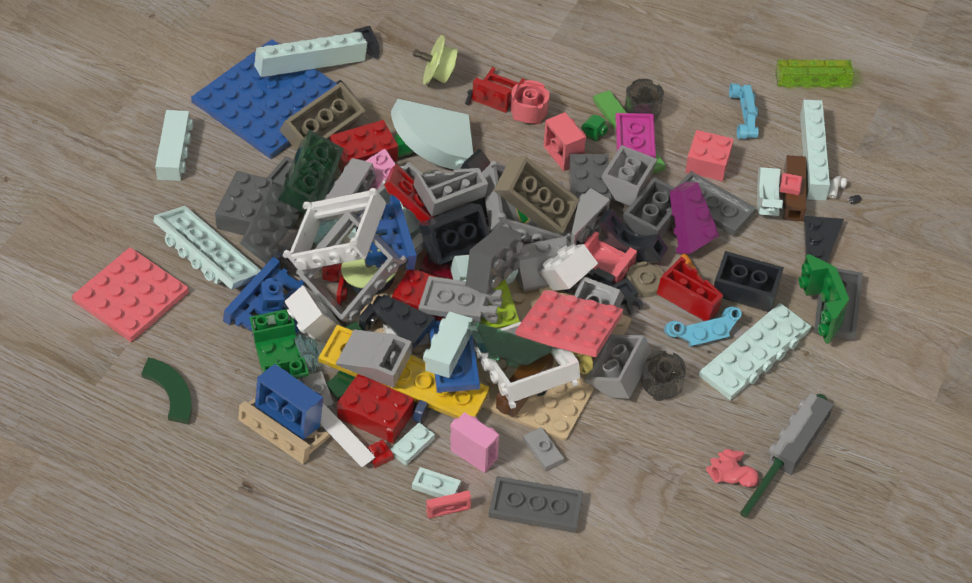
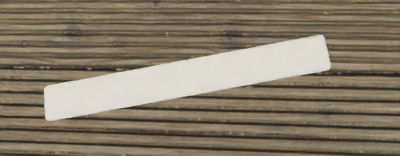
(345, 437)

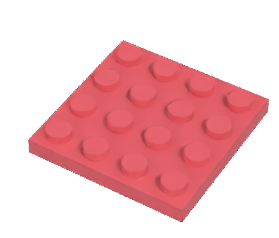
(130, 294)
(570, 323)

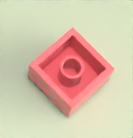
(563, 138)
(709, 155)

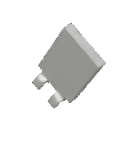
(454, 296)

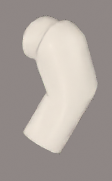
(835, 183)

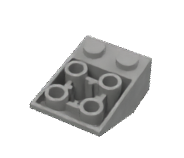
(376, 356)

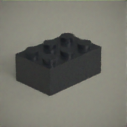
(453, 232)
(748, 281)

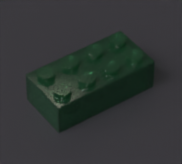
(311, 171)

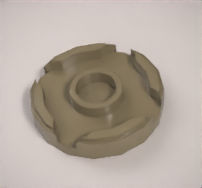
(645, 278)

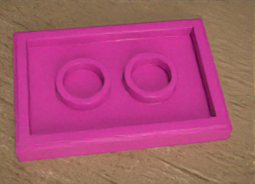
(636, 132)

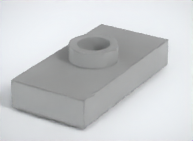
(317, 383)
(543, 449)

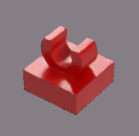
(381, 452)

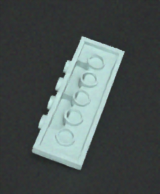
(205, 248)
(755, 351)

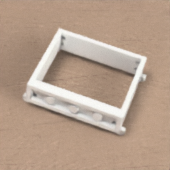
(365, 202)
(566, 372)

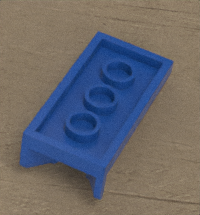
(465, 372)

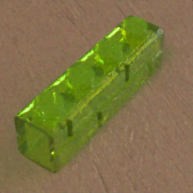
(814, 73)

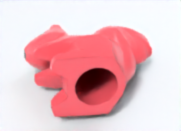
(728, 470)

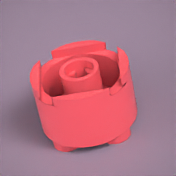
(529, 102)

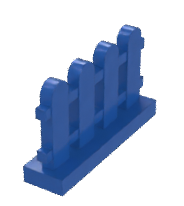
(399, 239)
(248, 298)

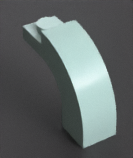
(768, 191)

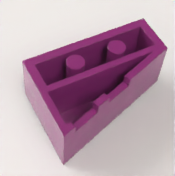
(692, 218)

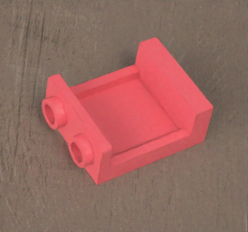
(610, 258)

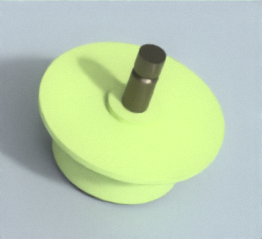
(439, 62)

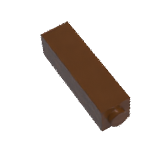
(795, 205)
(538, 366)

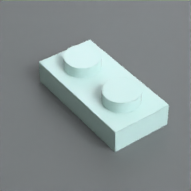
(412, 444)
(435, 483)

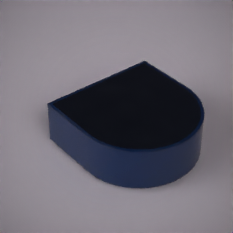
(421, 412)

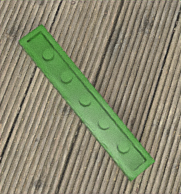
(609, 107)

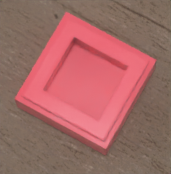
(790, 184)

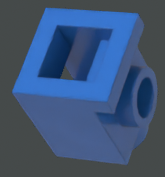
(271, 295)

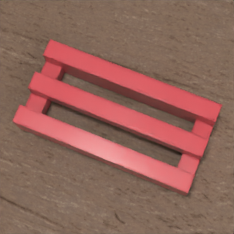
(448, 504)

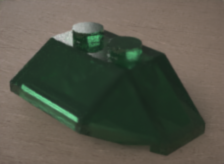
(506, 346)

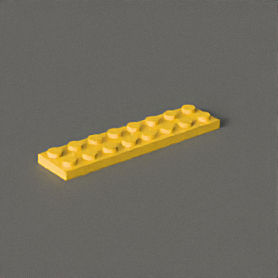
(413, 381)

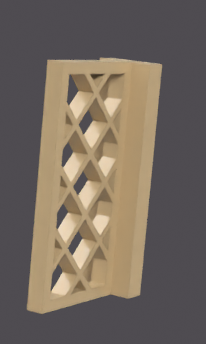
(278, 434)

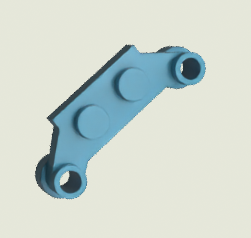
(748, 108)
(706, 330)

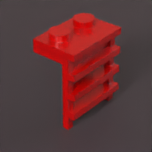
(494, 94)

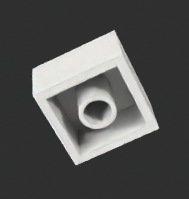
(567, 267)
(311, 314)

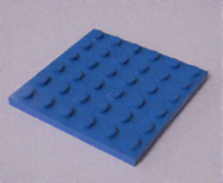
(259, 105)

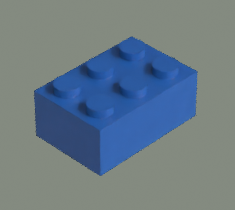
(288, 401)

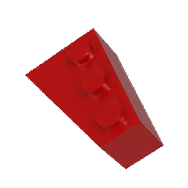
(689, 291)

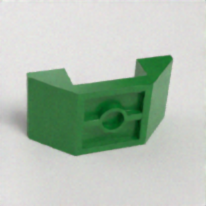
(824, 279)
(275, 343)

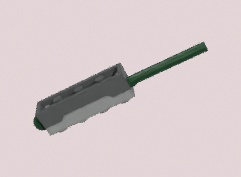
(793, 442)

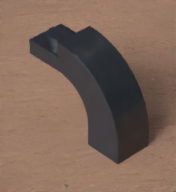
(648, 248)

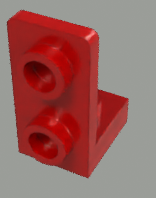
(334, 273)

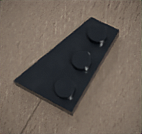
(821, 235)
(403, 319)

